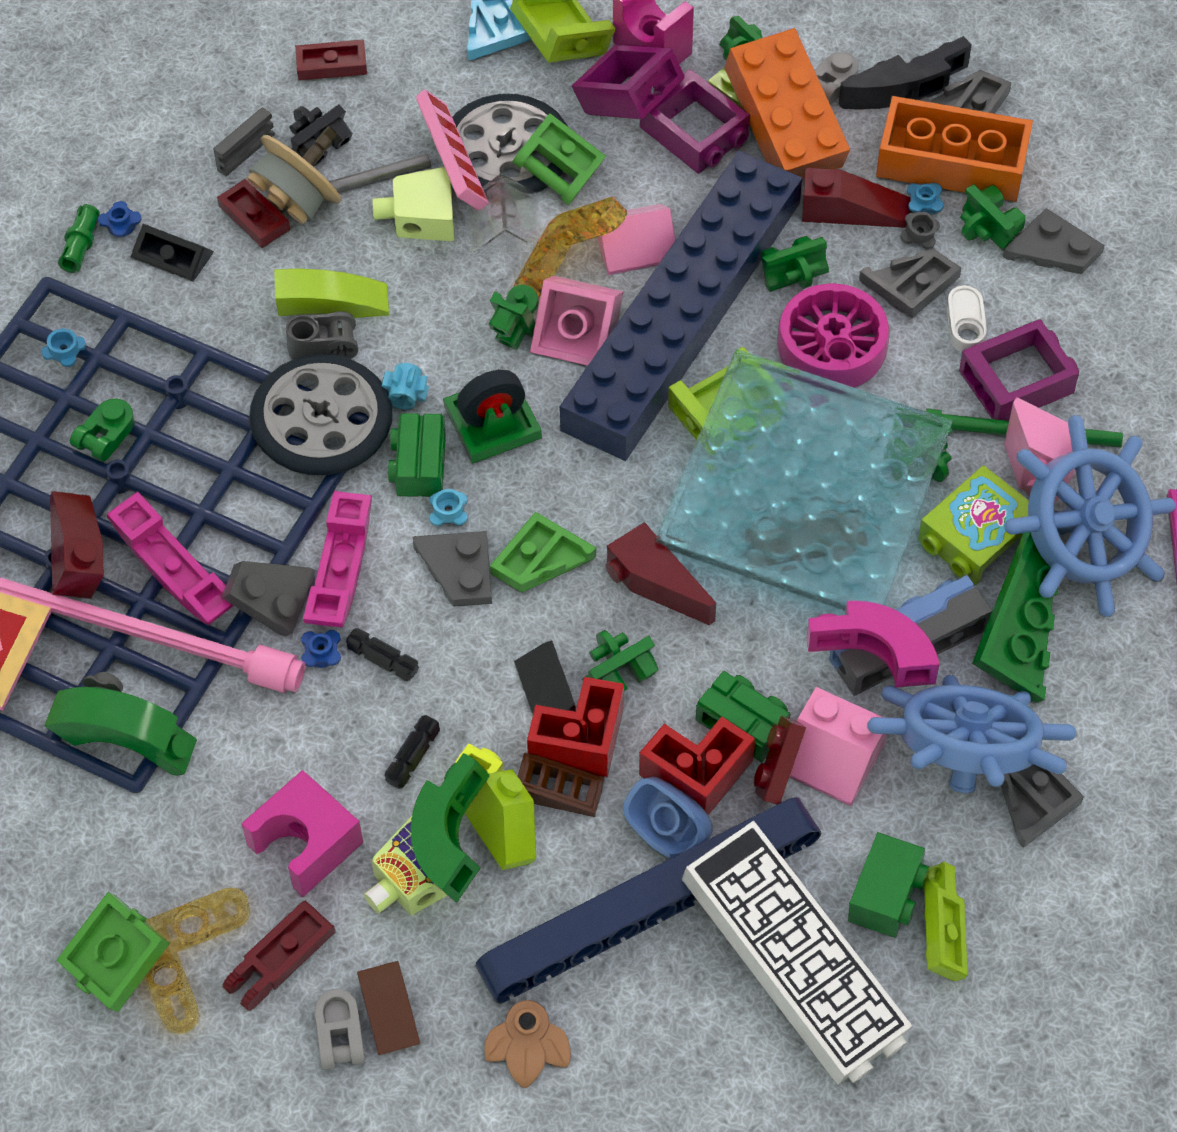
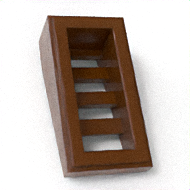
(547, 768)

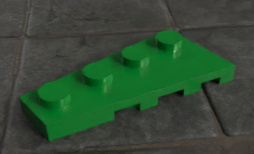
(1019, 625)

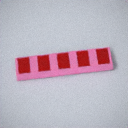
(451, 150)

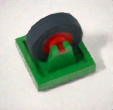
(492, 415)

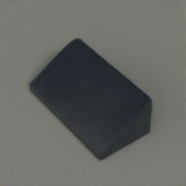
(170, 252)
(544, 679)

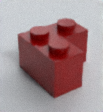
(580, 737)
(702, 769)

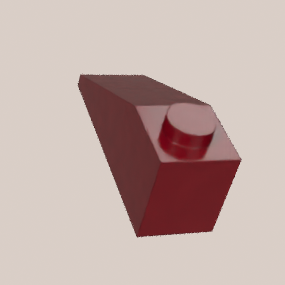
(848, 199)
(75, 546)
(657, 574)

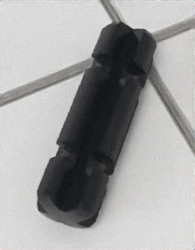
(382, 654)
(412, 751)

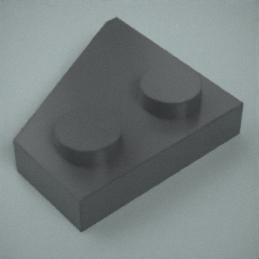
(977, 92)
(1055, 244)
(912, 281)
(458, 565)
(269, 592)
(1038, 801)

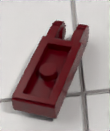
(280, 953)

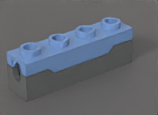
(946, 616)

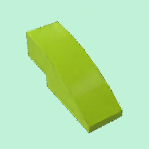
(328, 291)

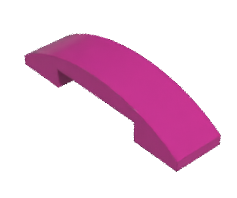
(168, 560)
(340, 560)

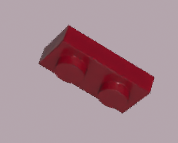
(331, 60)
(253, 213)
(784, 744)

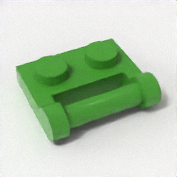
(563, 149)

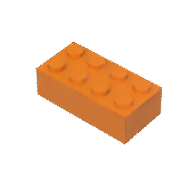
(786, 104)
(953, 147)

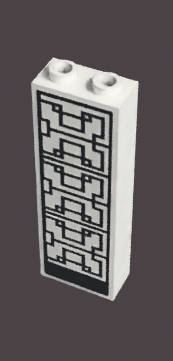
(797, 954)

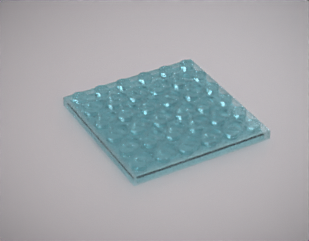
(804, 483)

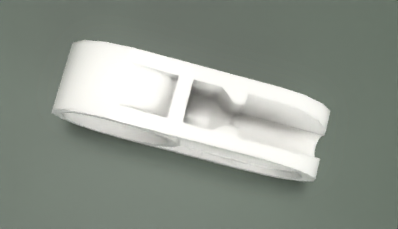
(965, 312)

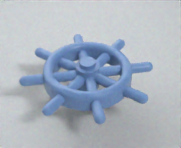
(1090, 516)
(972, 732)

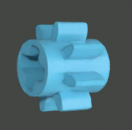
(405, 386)

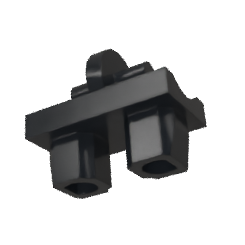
(312, 126)

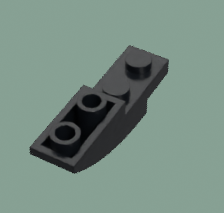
(912, 80)

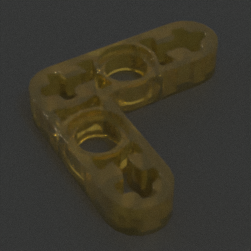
(565, 230)
(170, 958)

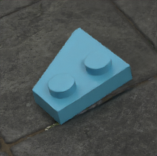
(493, 28)

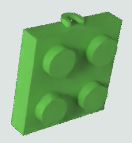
(112, 952)

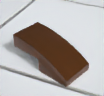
(388, 1007)

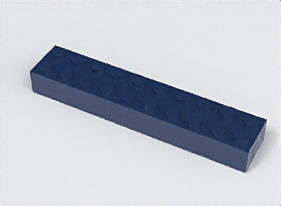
(680, 306)

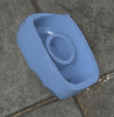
(666, 817)

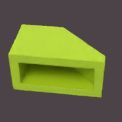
(505, 819)

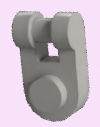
(835, 70)
(335, 1016)

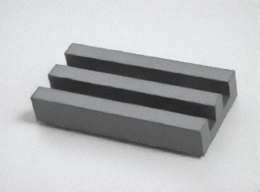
(243, 141)

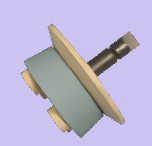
(293, 179)

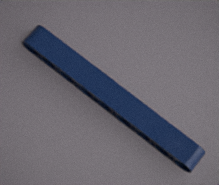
(625, 909)

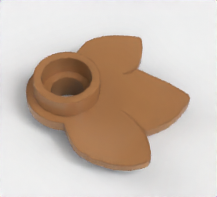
(527, 1049)

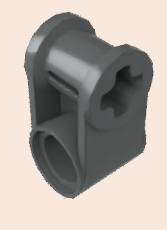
(321, 335)

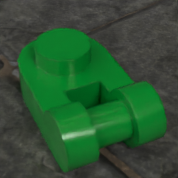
(113, 420)

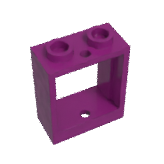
(601, 86)
(681, 144)
(989, 388)

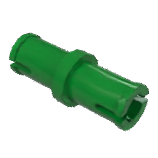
(79, 238)

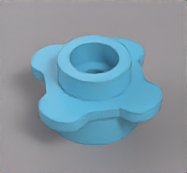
(444, 499)

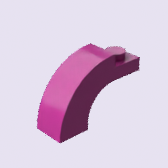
(882, 633)

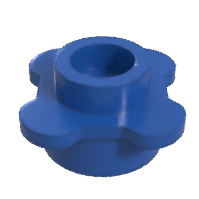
(122, 226)
(321, 658)

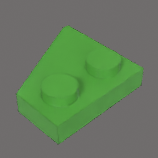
(540, 554)

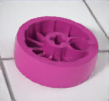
(832, 334)

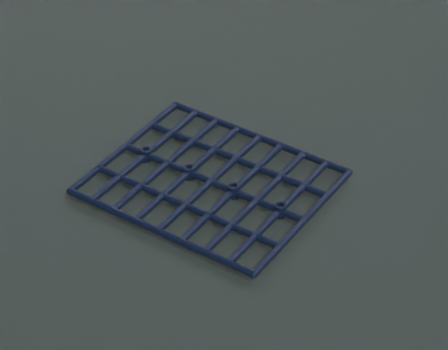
(120, 481)

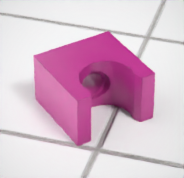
(648, 26)
(313, 815)

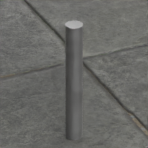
(381, 173)

